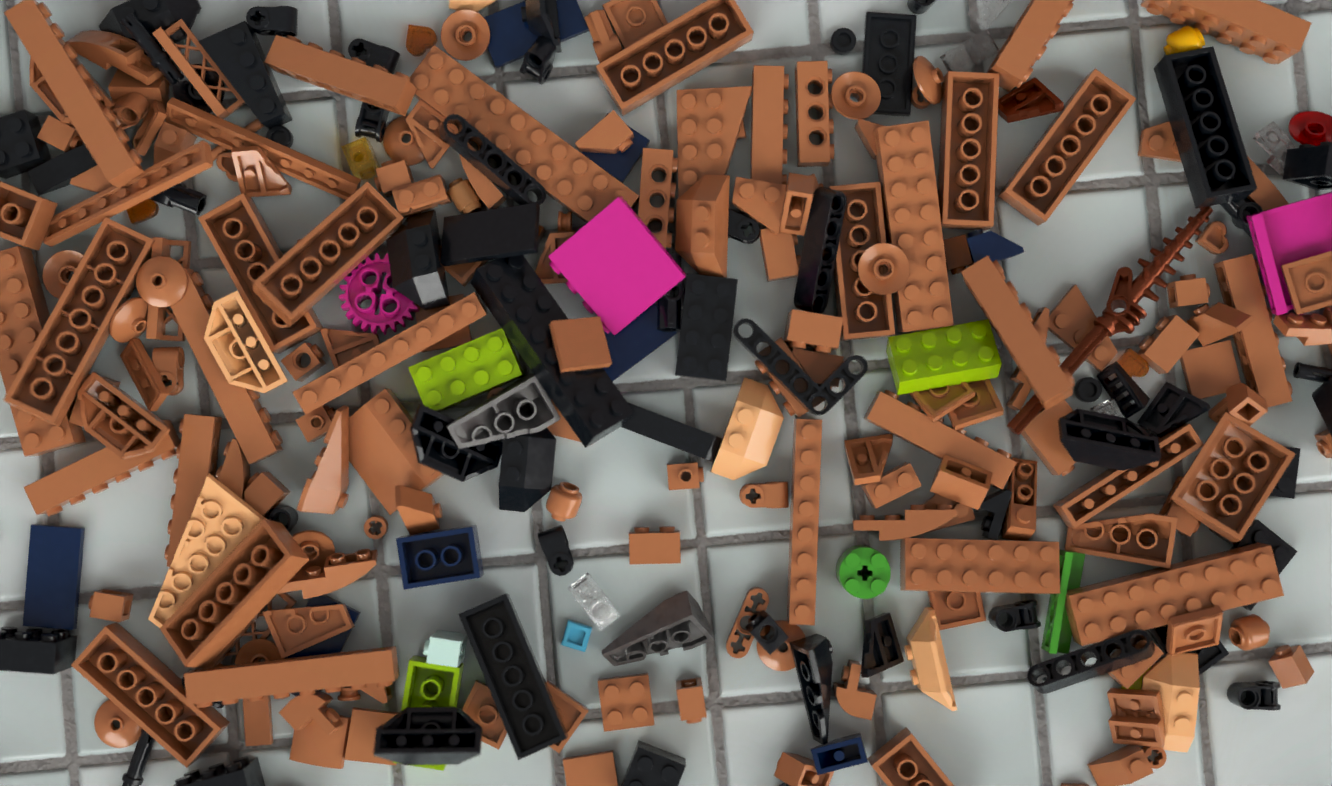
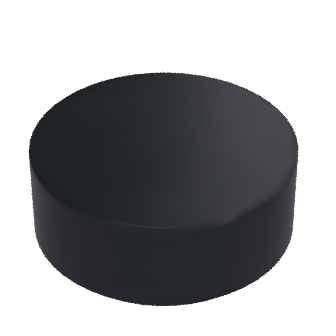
(843, 41)
(280, 135)
(1087, 389)

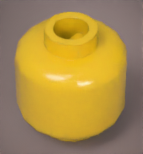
(1184, 40)

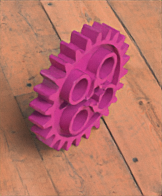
(357, 291)

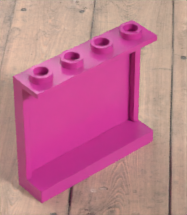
(1288, 236)
(616, 266)

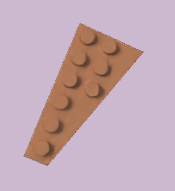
(707, 131)

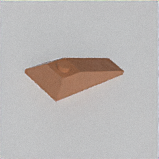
(329, 484)
(1134, 539)

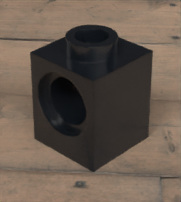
(775, 636)

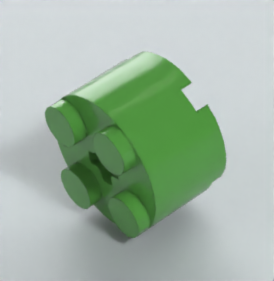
(873, 582)

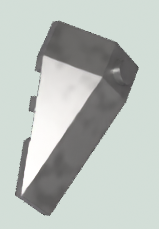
(509, 413)
(668, 626)

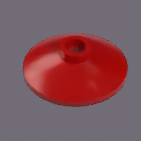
(1311, 127)

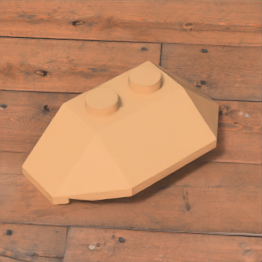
(241, 346)
(749, 432)
(928, 660)
(1179, 688)

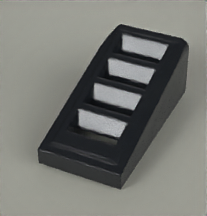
(1129, 385)

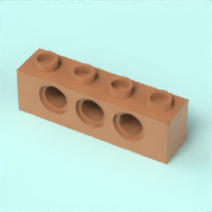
(807, 153)
(653, 161)

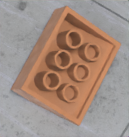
(384, 449)
(1232, 477)

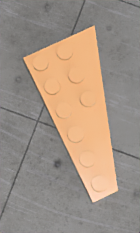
(212, 533)

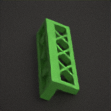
(1057, 628)

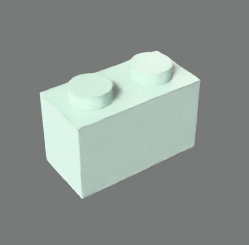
(446, 648)

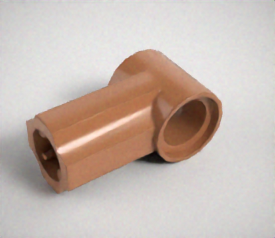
(605, 41)

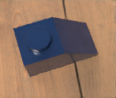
(991, 245)
(839, 754)

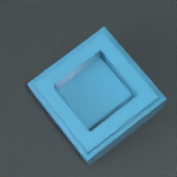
(576, 635)

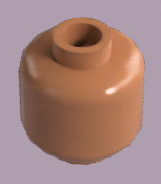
(564, 501)
(1249, 632)

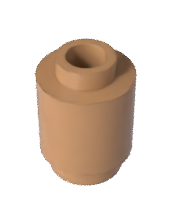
(464, 196)

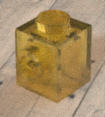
(361, 158)

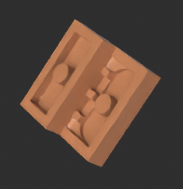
(1136, 717)
(317, 748)

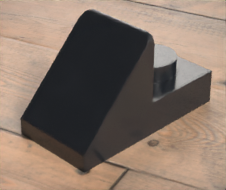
(997, 506)

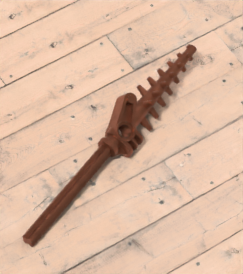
(1125, 295)

